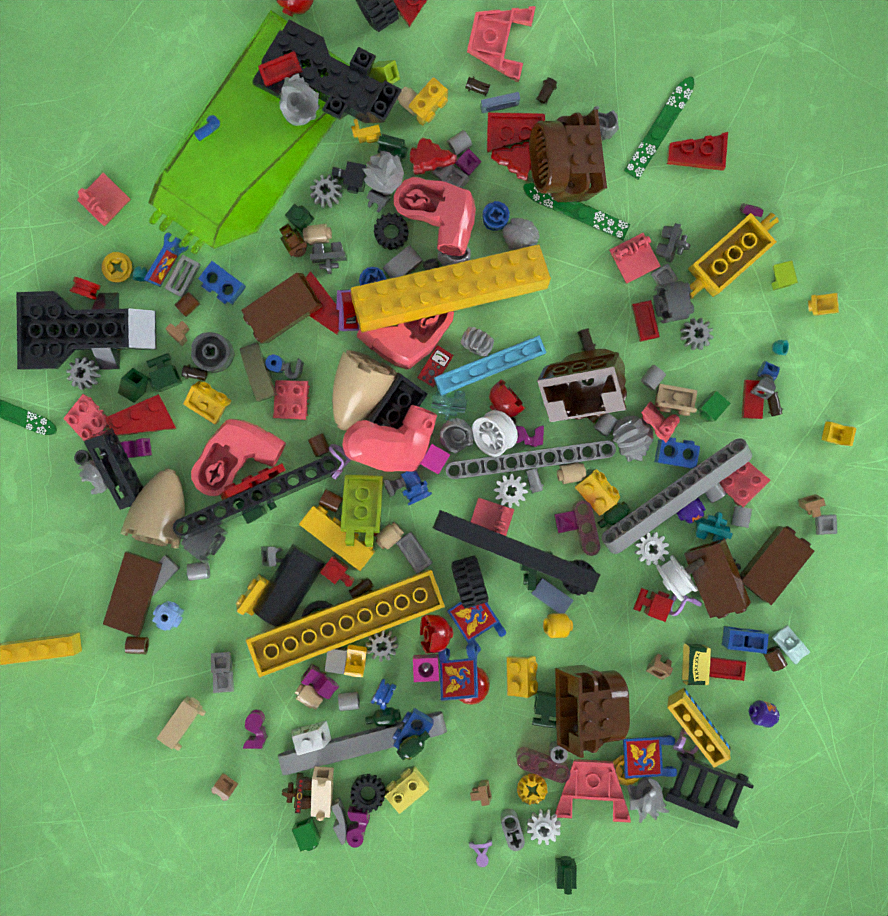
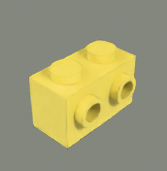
(406, 789)

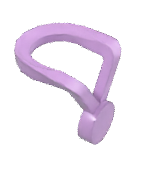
(343, 464)
(686, 598)
(680, 743)
(482, 858)

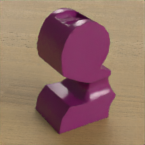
(533, 441)
(137, 448)
(321, 682)
(254, 724)
(356, 831)

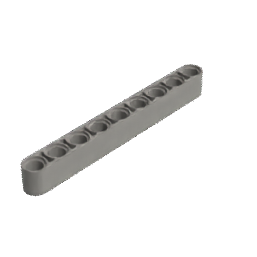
(596, 453)
(677, 496)
(352, 746)

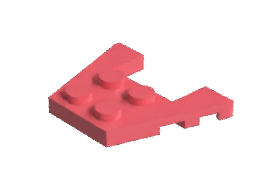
(491, 35)
(593, 782)

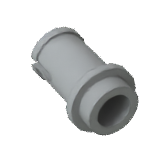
(534, 480)

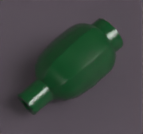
(614, 514)
(384, 717)
(412, 746)

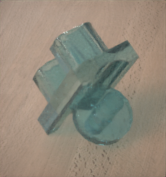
(449, 406)

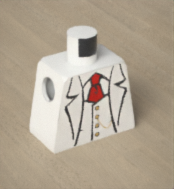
(309, 737)

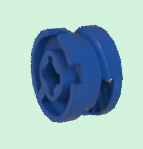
(495, 215)
(371, 275)
(417, 492)
(383, 694)

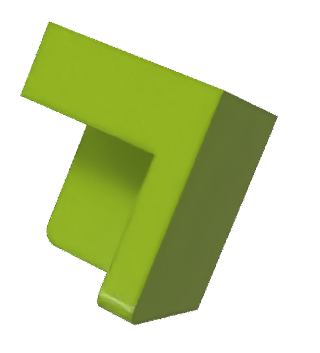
(385, 71)
(784, 275)

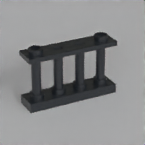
(709, 808)

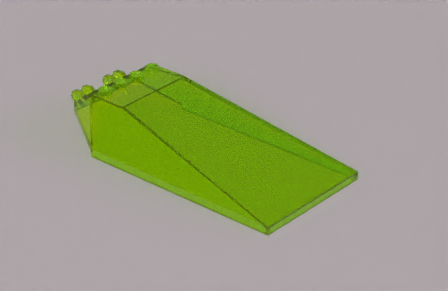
(243, 168)

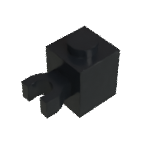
(352, 177)

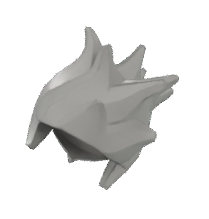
(647, 798)

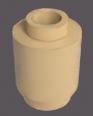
(406, 98)
(317, 234)
(571, 472)
(389, 535)
(308, 696)

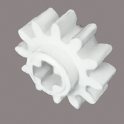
(517, 493)
(644, 548)
(536, 825)

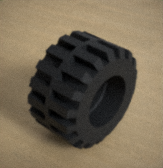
(379, 12)
(469, 582)

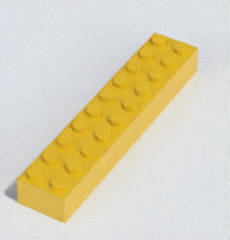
(450, 288)
(344, 623)

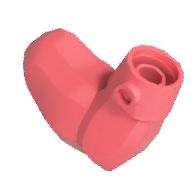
(441, 206)
(408, 341)
(390, 447)
(229, 451)

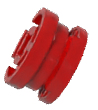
(85, 288)

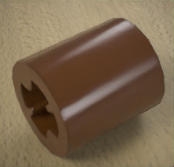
(187, 304)
(319, 445)
(331, 501)
(136, 645)
(775, 659)

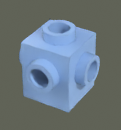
(172, 611)

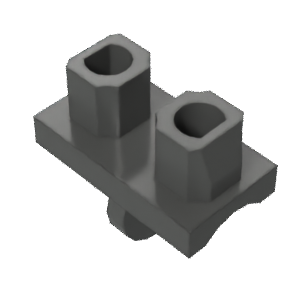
(674, 234)
(336, 254)

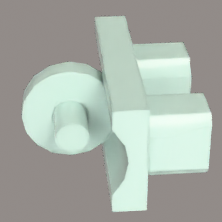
(790, 644)

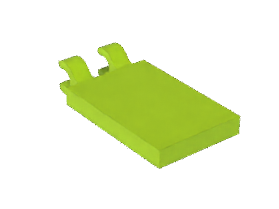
(361, 507)

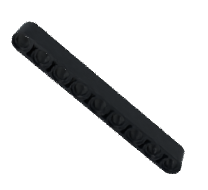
(246, 497)
(516, 551)

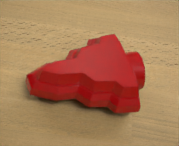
(429, 157)
(516, 159)

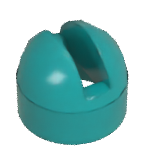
(139, 274)
(780, 347)

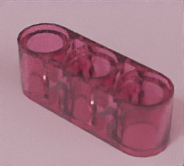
(592, 535)
(547, 772)

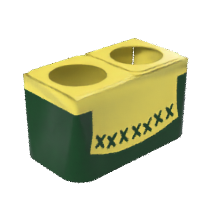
(696, 664)

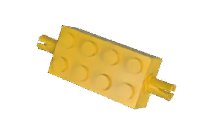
(732, 255)

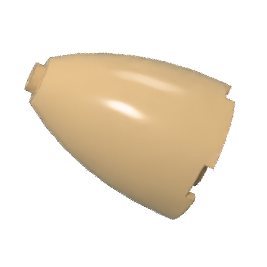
(358, 387)
(156, 511)

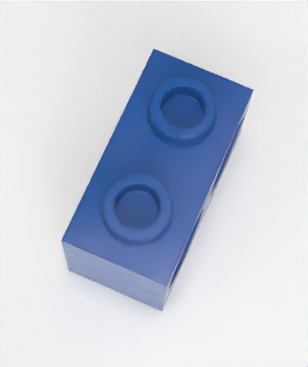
(224, 280)
(676, 457)
(745, 639)
(408, 729)

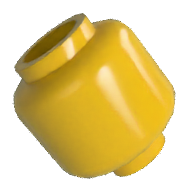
(557, 625)

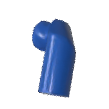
(212, 125)

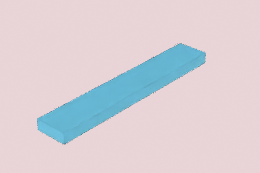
(489, 365)

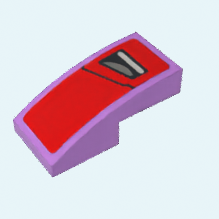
(347, 315)

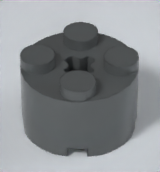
(673, 301)
(202, 356)
(205, 543)

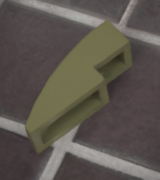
(257, 372)

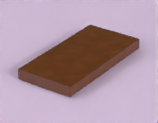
(132, 593)

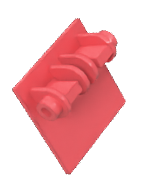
(103, 199)
(635, 257)
(291, 399)
(86, 418)
(663, 427)
(744, 484)
(492, 516)

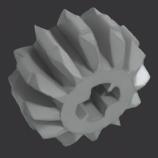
(322, 185)
(689, 332)
(477, 341)
(77, 370)
(384, 651)

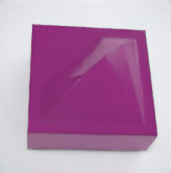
(468, 162)
(755, 210)
(565, 521)

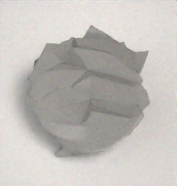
(298, 101)
(384, 172)
(633, 437)

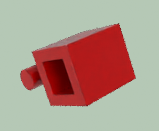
(335, 570)
(657, 605)

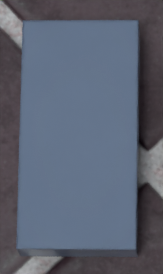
(500, 102)
(552, 596)

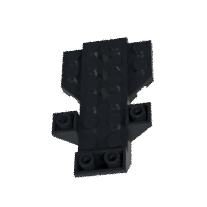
(342, 86)
(99, 329)

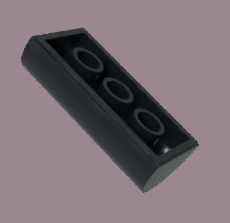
(397, 402)
(288, 586)

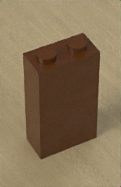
(281, 308)
(776, 564)
(718, 579)

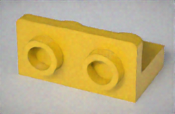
(206, 401)

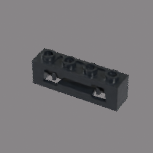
(114, 467)

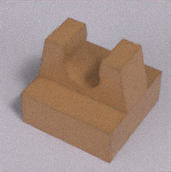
(178, 332)
(812, 504)
(659, 669)
(224, 787)
(482, 793)

